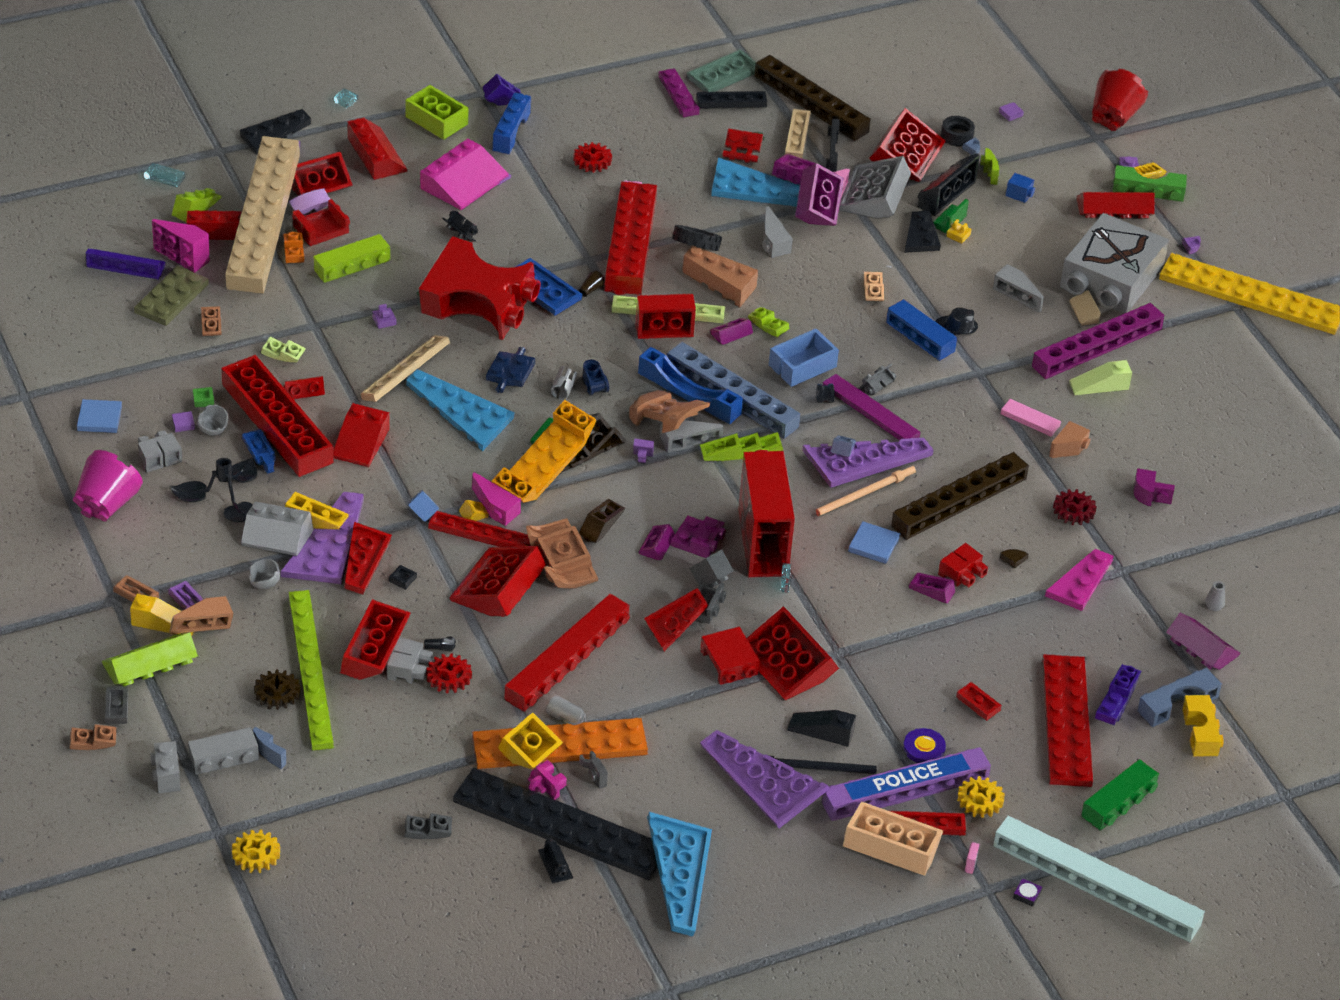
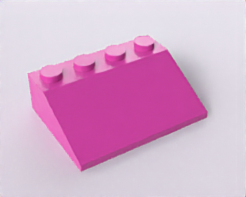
(462, 174)

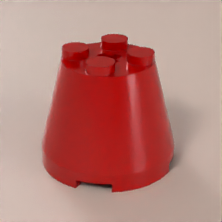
(1117, 98)

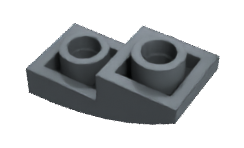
(423, 828)

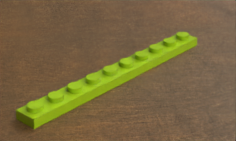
(311, 670)

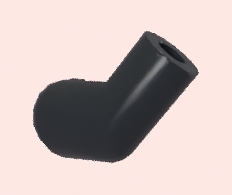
(440, 643)

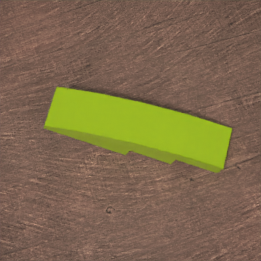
(733, 447)

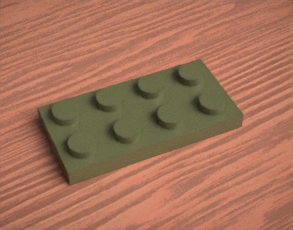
(171, 295)

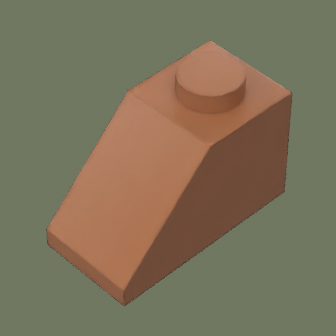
(1070, 441)

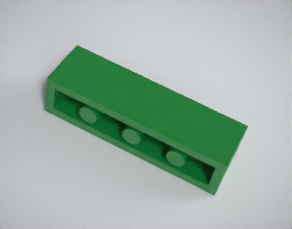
(1120, 795)

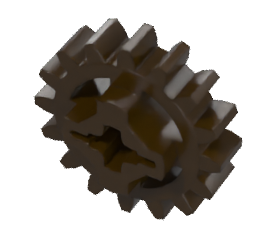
(267, 691)

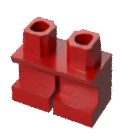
(962, 566)

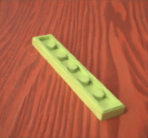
(704, 312)

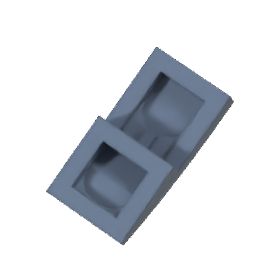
(269, 750)

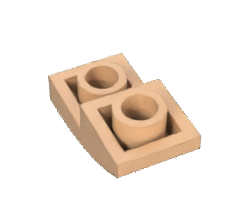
(873, 286)

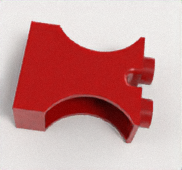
(469, 285)

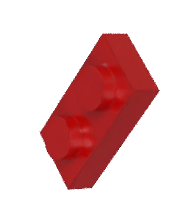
(978, 701)

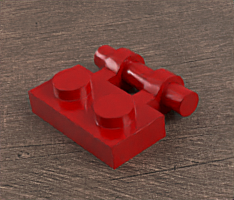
(745, 141)

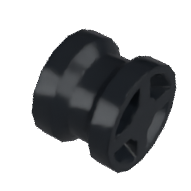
(825, 393)

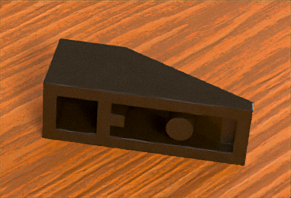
(600, 520)

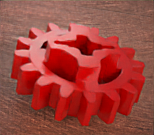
(592, 157)
(449, 673)

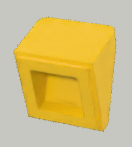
(473, 510)

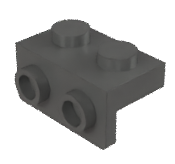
(713, 598)

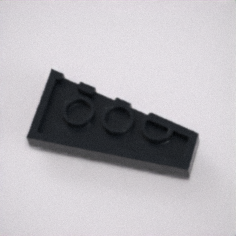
(276, 127)

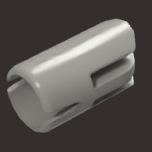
(563, 384)
(565, 711)

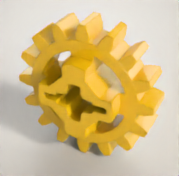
(980, 797)
(255, 851)

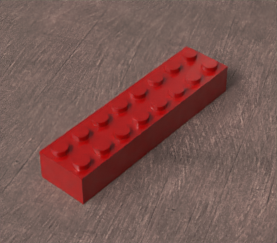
(631, 237)
(277, 415)

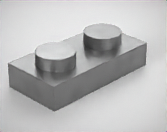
(116, 705)

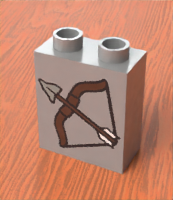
(1114, 263)

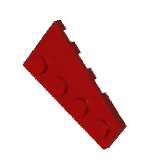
(364, 556)

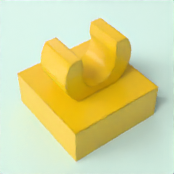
(959, 232)

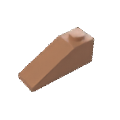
(203, 616)

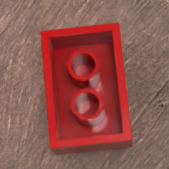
(665, 316)

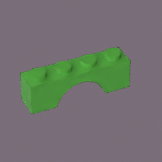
(1169, 187)

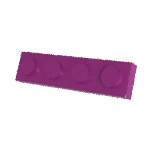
(679, 92)

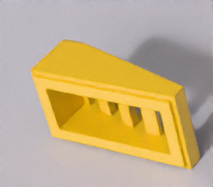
(1150, 170)

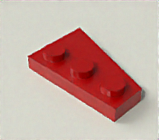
(676, 617)

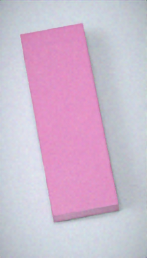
(1030, 417)

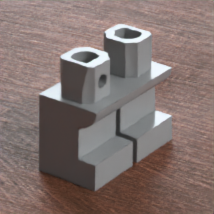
(159, 450)
(407, 659)

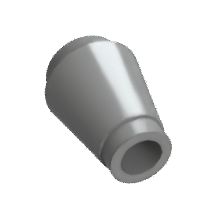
(1216, 597)

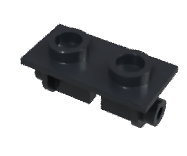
(465, 230)
(555, 862)

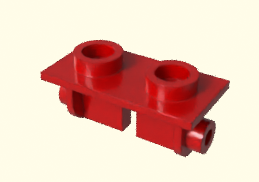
(305, 387)

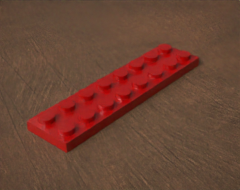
(1067, 721)

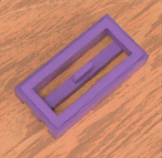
(181, 597)

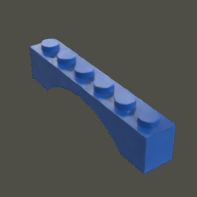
(659, 369)

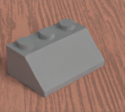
(276, 528)

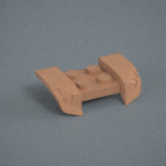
(661, 407)
(565, 553)

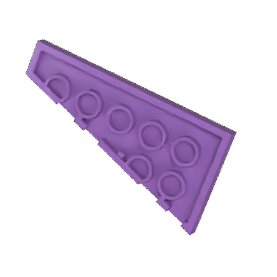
(865, 458)

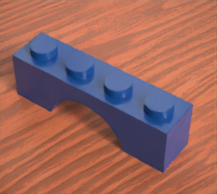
(506, 130)

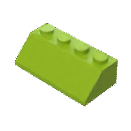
(151, 658)

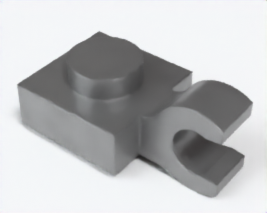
(596, 771)

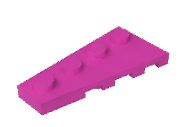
(1081, 581)

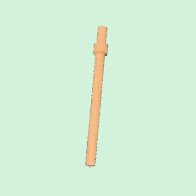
(896, 477)

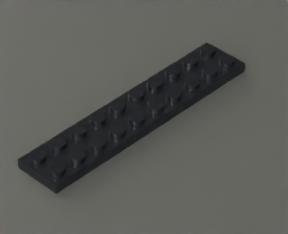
(558, 821)

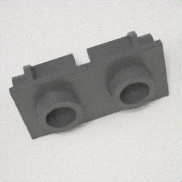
(882, 375)

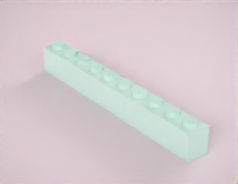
(1099, 878)

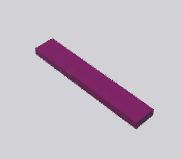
(871, 409)

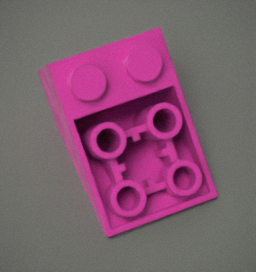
(181, 243)

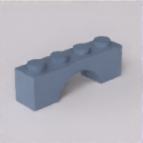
(1157, 705)

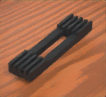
(833, 131)

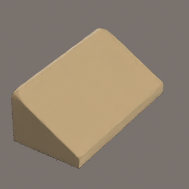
(1085, 308)

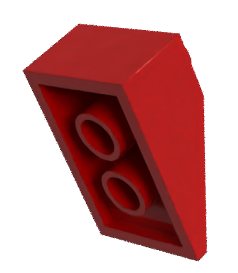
(361, 434)

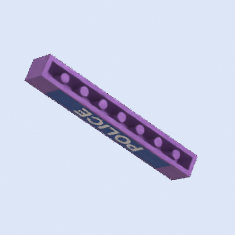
(906, 783)

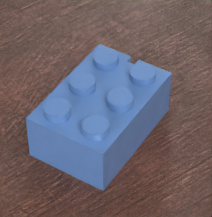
(803, 357)

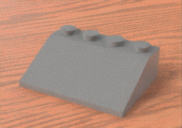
(875, 188)

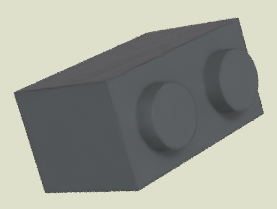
(712, 570)

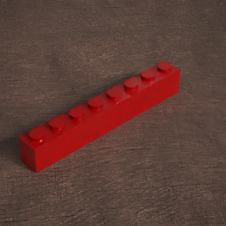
(566, 652)

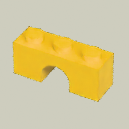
(1201, 712)

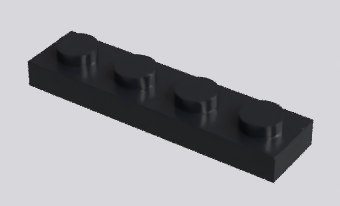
(732, 99)

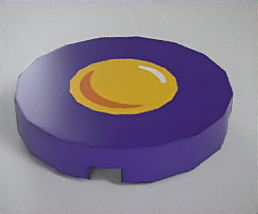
(924, 745)

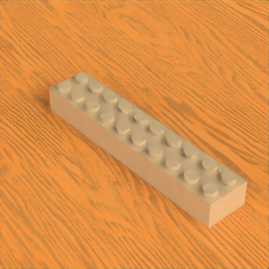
(262, 215)

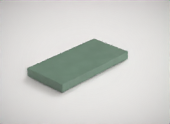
(723, 72)

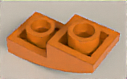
(293, 247)

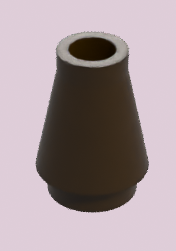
(592, 282)

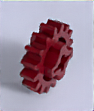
(1074, 507)

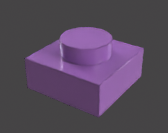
(1128, 161)

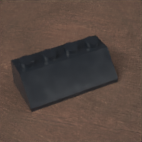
(949, 185)

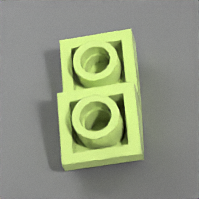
(284, 352)

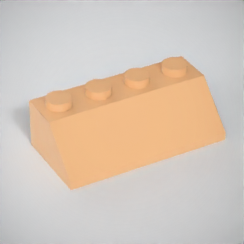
(892, 838)

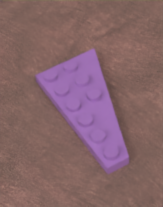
(327, 550)
(766, 781)

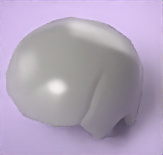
(213, 420)
(264, 574)

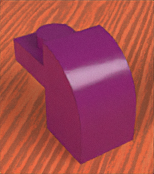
(1148, 490)

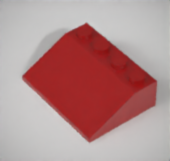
(913, 141)
(499, 579)
(790, 655)

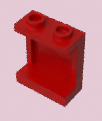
(322, 224)
(730, 655)

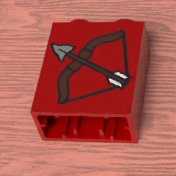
(766, 513)

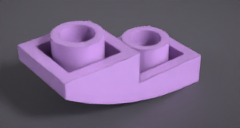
(306, 202)

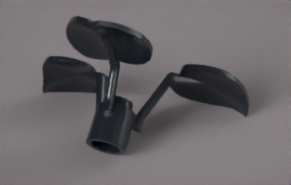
(225, 472)

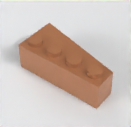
(721, 274)

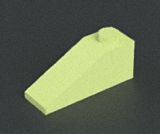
(1105, 378)

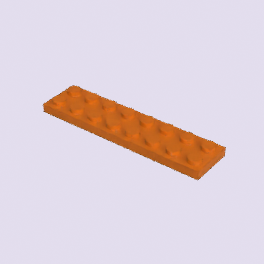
(604, 738)

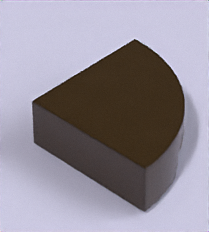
(1014, 557)

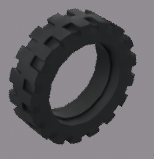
(697, 237)

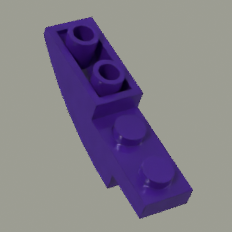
(1118, 695)

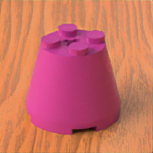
(105, 485)

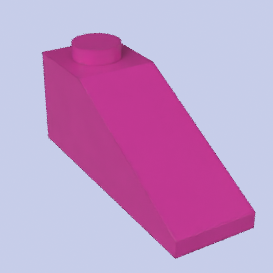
(498, 502)

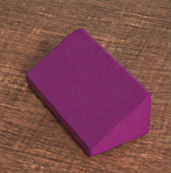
(732, 330)
(657, 542)

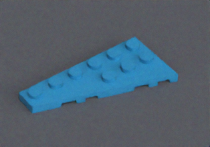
(751, 185)
(465, 411)
(681, 861)

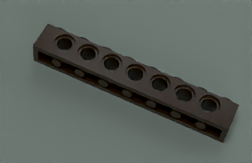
(812, 97)
(959, 495)

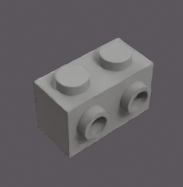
(166, 767)

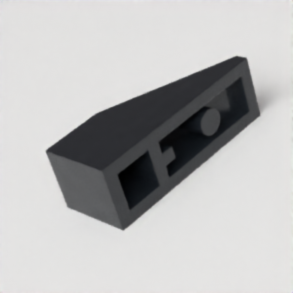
(825, 725)

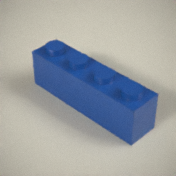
(921, 330)

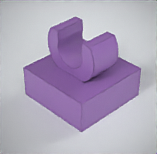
(384, 317)
(643, 449)

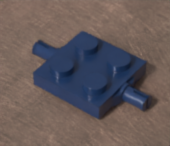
(510, 369)

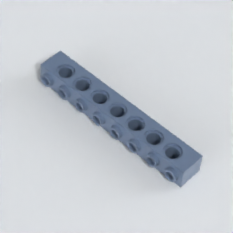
(756, 402)

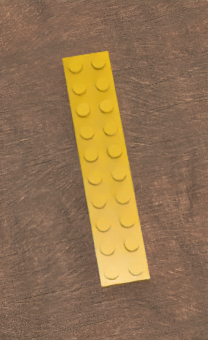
(1251, 293)

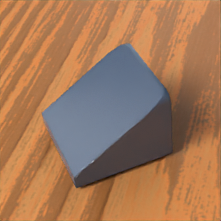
(843, 445)

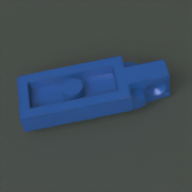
(260, 449)

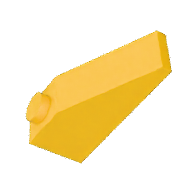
(322, 515)
(152, 613)

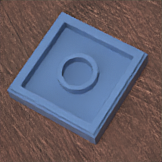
(99, 416)
(874, 542)

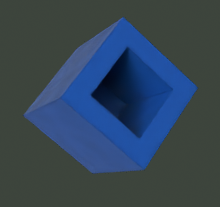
(1020, 188)

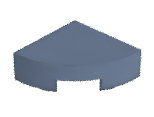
(972, 146)

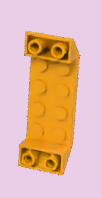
(548, 453)

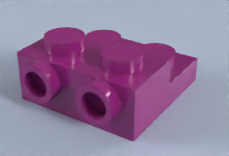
(790, 168)
(699, 536)

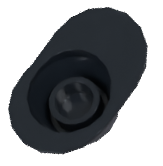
(959, 321)

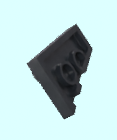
(922, 233)

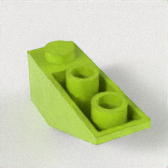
(197, 200)

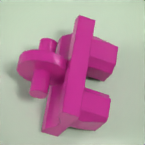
(543, 781)

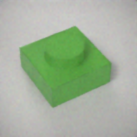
(203, 397)

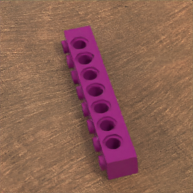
(1097, 340)

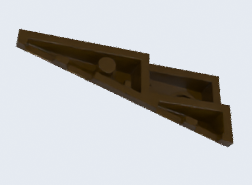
(601, 439)

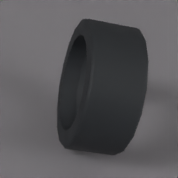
(957, 122)

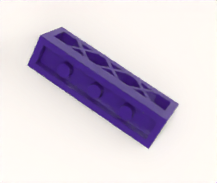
(124, 263)

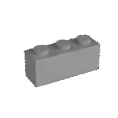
(223, 750)

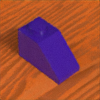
(499, 90)

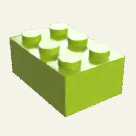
(436, 112)

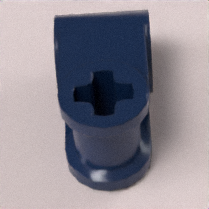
(594, 377)

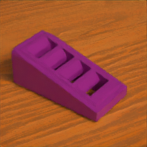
(939, 589)

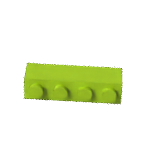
(351, 258)

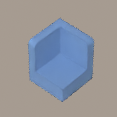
(423, 505)

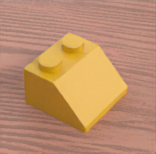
(529, 742)

